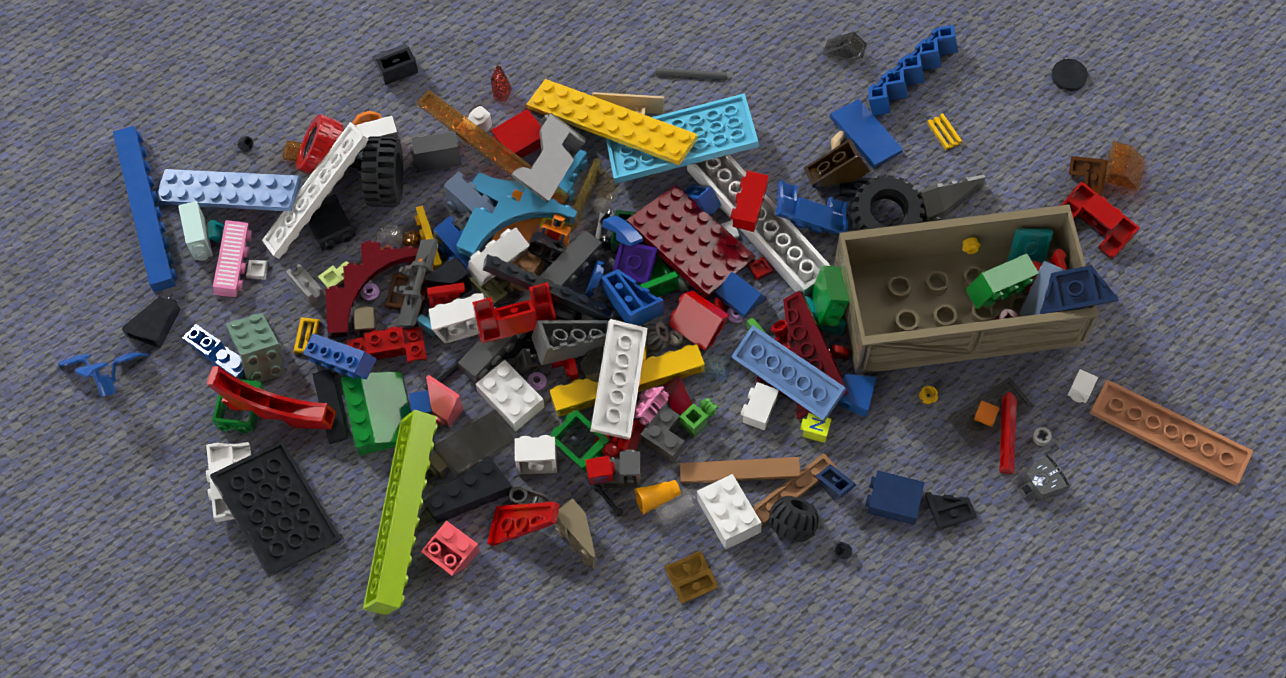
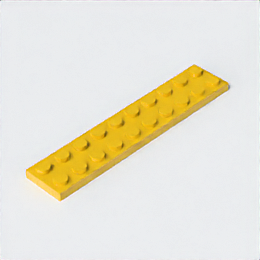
(613, 122)

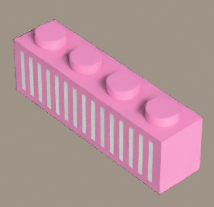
(231, 259)

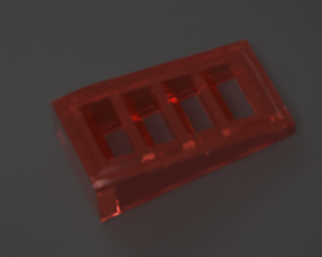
(500, 85)

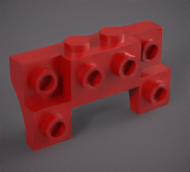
(1102, 217)
(513, 318)
(392, 343)

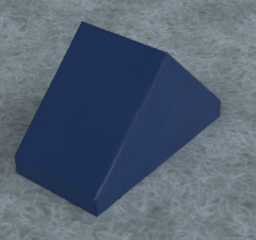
(835, 482)

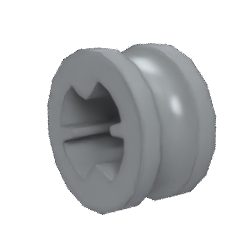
(1044, 431)

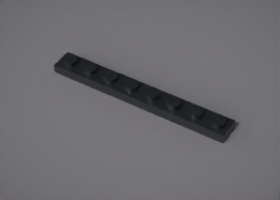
(559, 293)

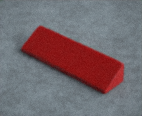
(1008, 434)

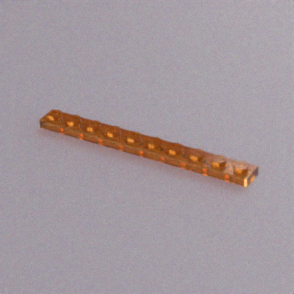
(477, 137)

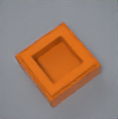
(986, 413)

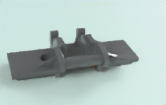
(415, 272)

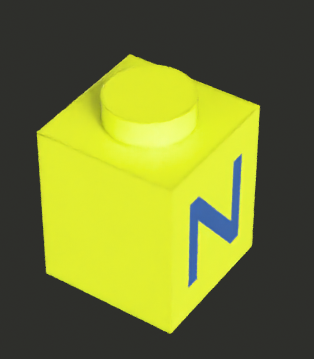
(815, 428)

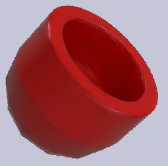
(611, 449)

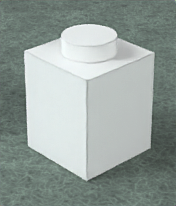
(1082, 386)

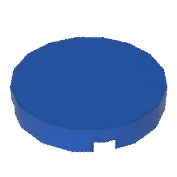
(594, 278)

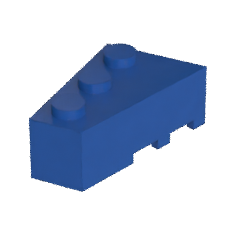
(447, 239)
(630, 300)

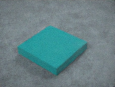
(1031, 242)

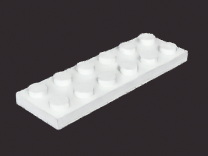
(619, 379)

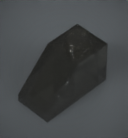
(846, 47)

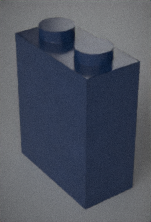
(895, 497)

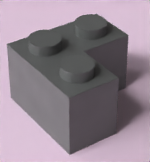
(660, 436)
(627, 471)

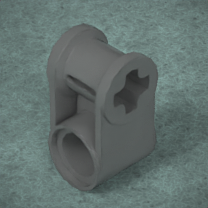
(529, 496)

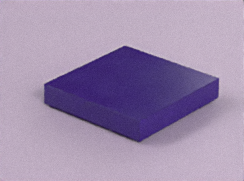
(636, 261)

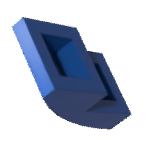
(625, 232)

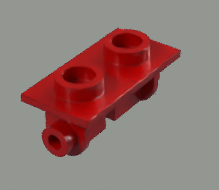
(633, 442)

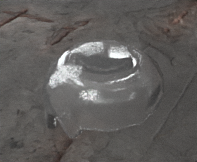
(389, 237)

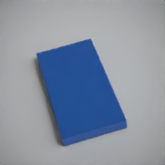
(866, 133)

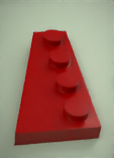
(521, 519)

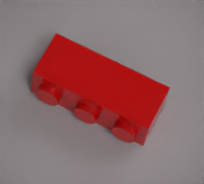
(749, 201)

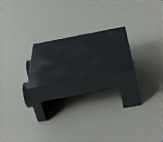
(330, 224)

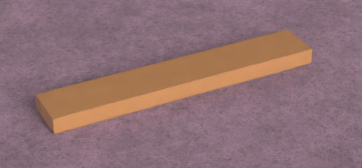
(741, 469)
(793, 487)

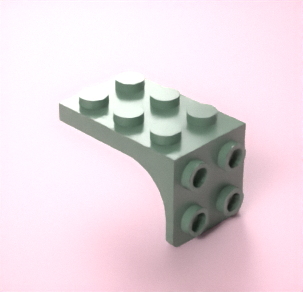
(256, 348)

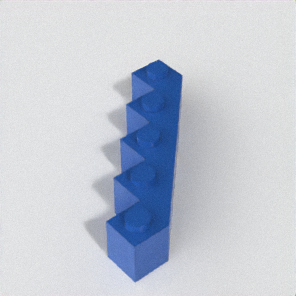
(911, 69)

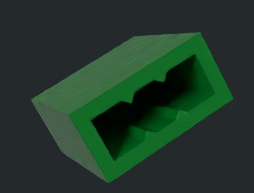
(829, 296)

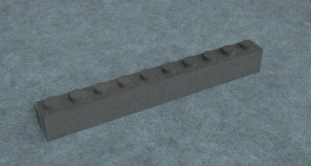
(562, 271)

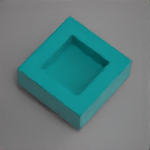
(215, 231)

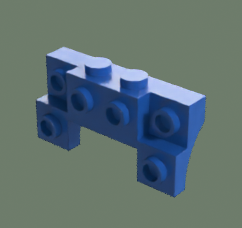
(810, 213)

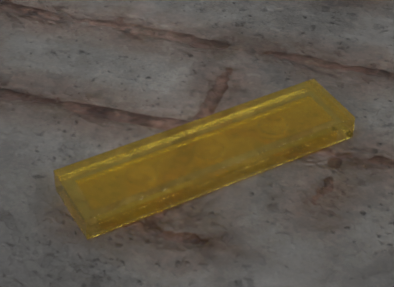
(586, 190)

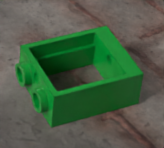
(240, 426)
(594, 452)

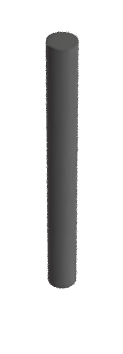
(690, 73)

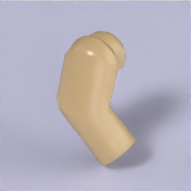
(837, 139)

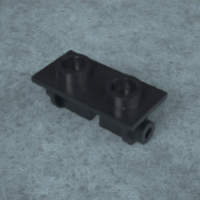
(603, 234)

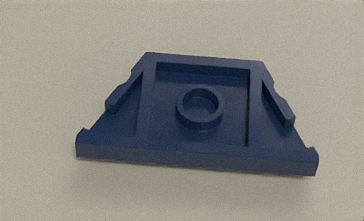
(1076, 290)

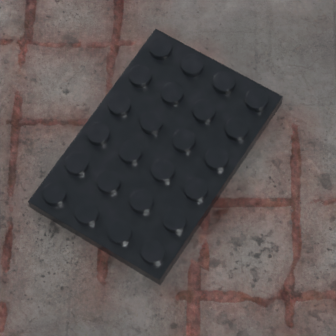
(275, 508)

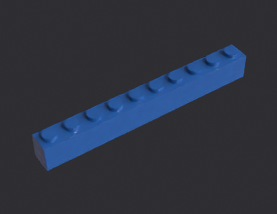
(144, 209)

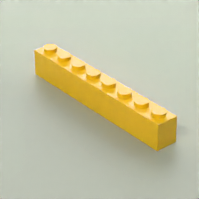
(654, 372)

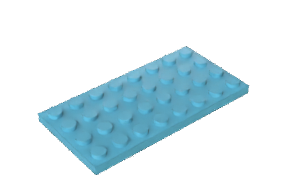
(721, 130)

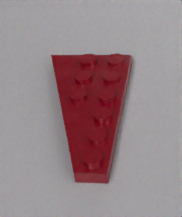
(808, 342)

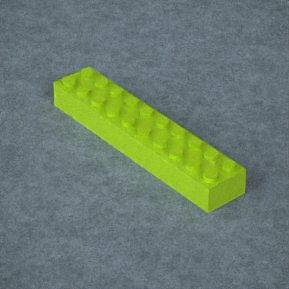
(400, 513)

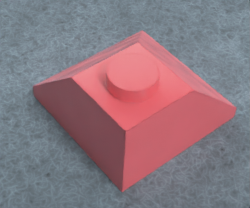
(444, 402)

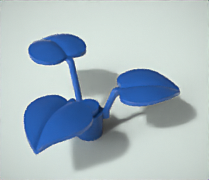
(103, 382)

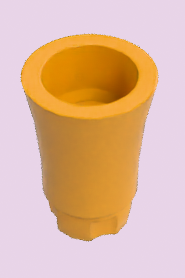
(656, 495)

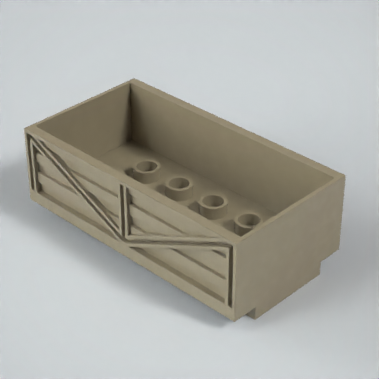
(913, 301)

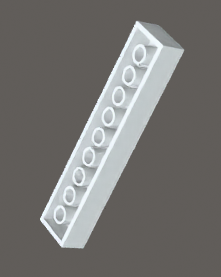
(773, 236)

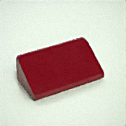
(678, 396)

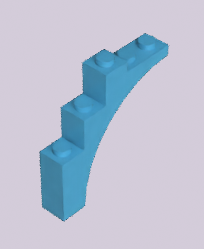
(496, 187)
(508, 211)

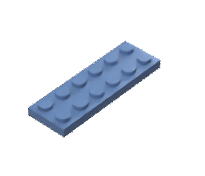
(789, 373)

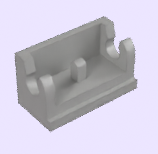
(305, 284)

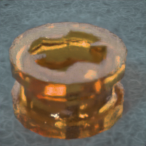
(411, 238)

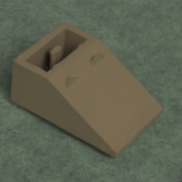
(574, 526)

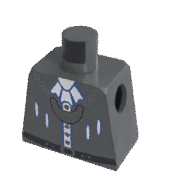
(1044, 480)

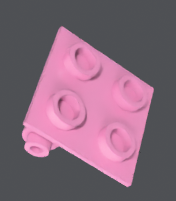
(649, 403)

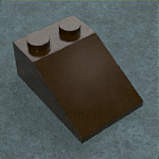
(837, 166)

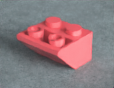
(451, 549)

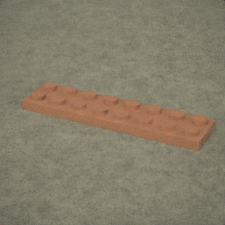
(1171, 432)

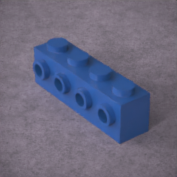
(339, 356)

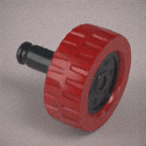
(317, 143)

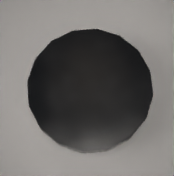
(1069, 74)

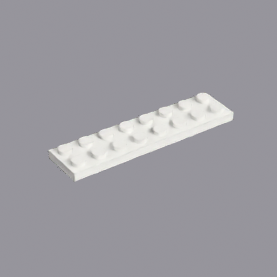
(315, 190)

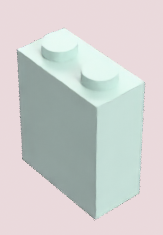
(195, 231)

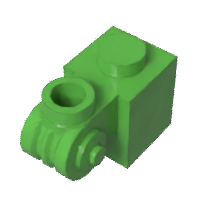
(696, 418)

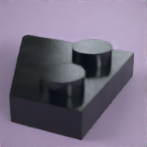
(949, 510)

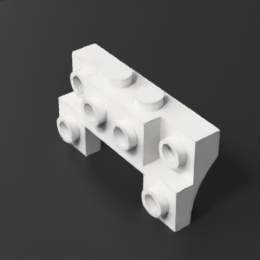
(220, 456)

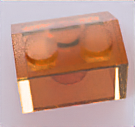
(1124, 166)

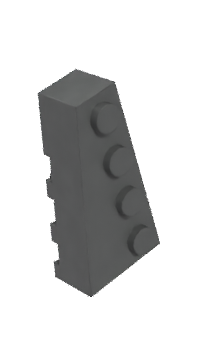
(567, 338)

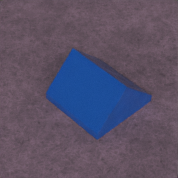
(739, 295)

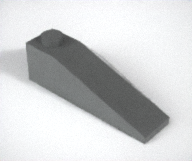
(942, 199)

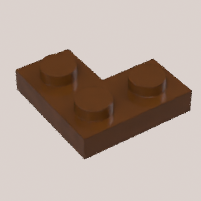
(1092, 169)

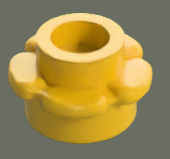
(971, 245)
(928, 390)

